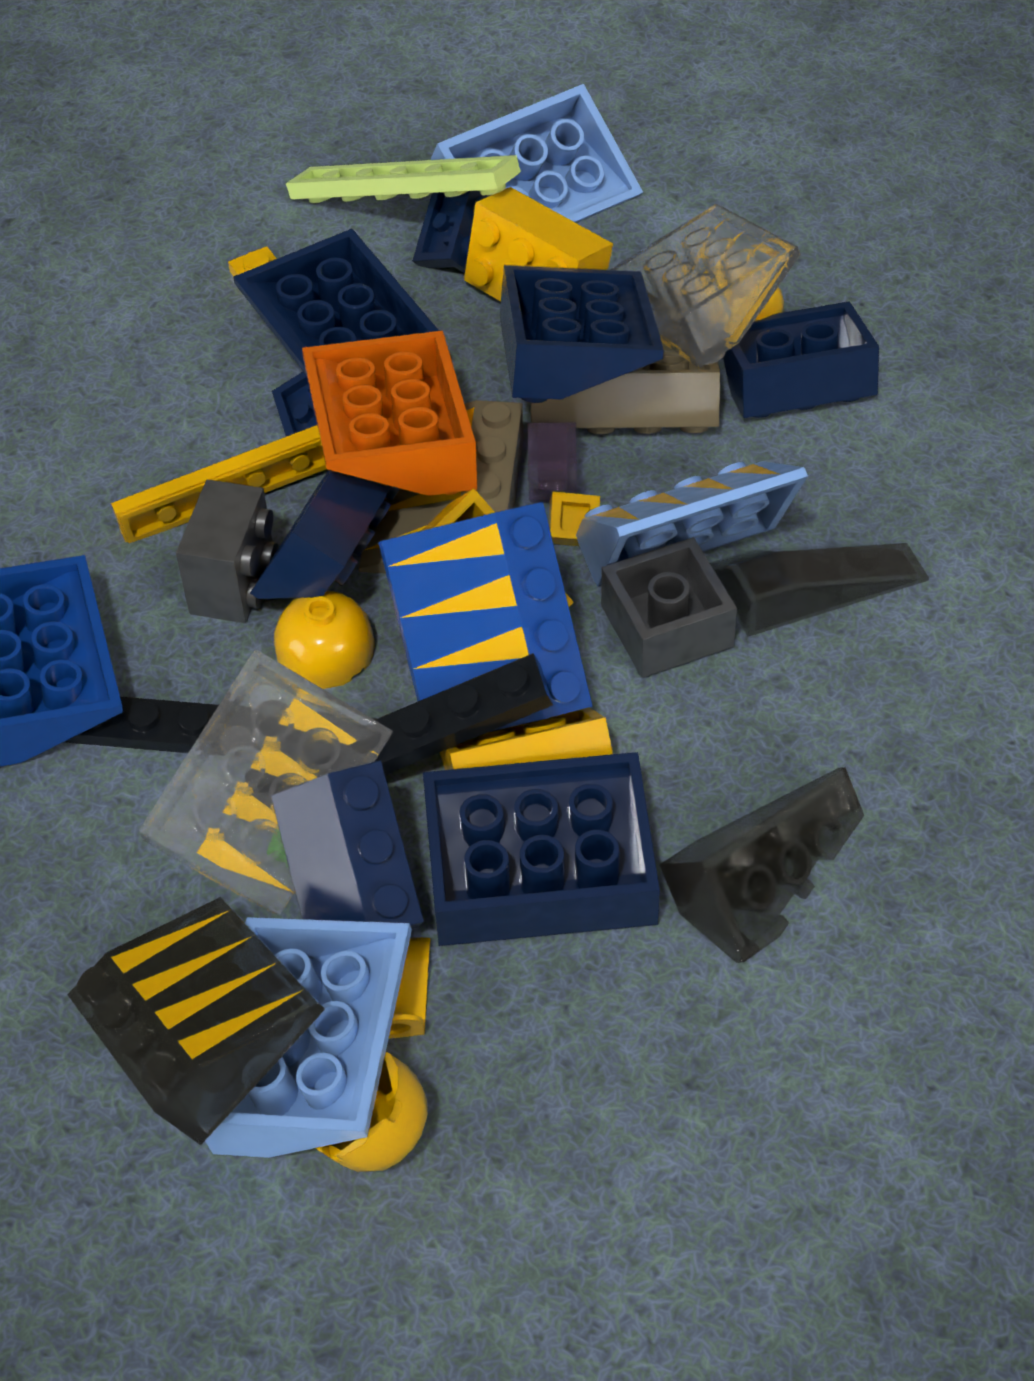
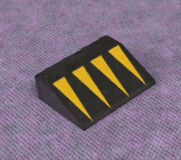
(195, 1014)

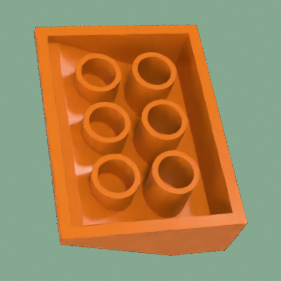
(393, 413)

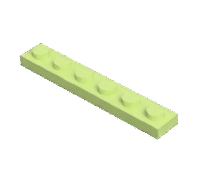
(408, 177)

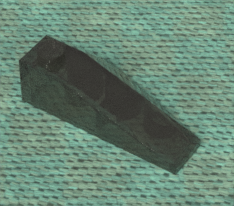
(803, 582)
(750, 869)

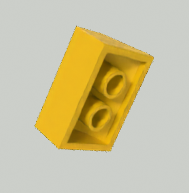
(558, 737)

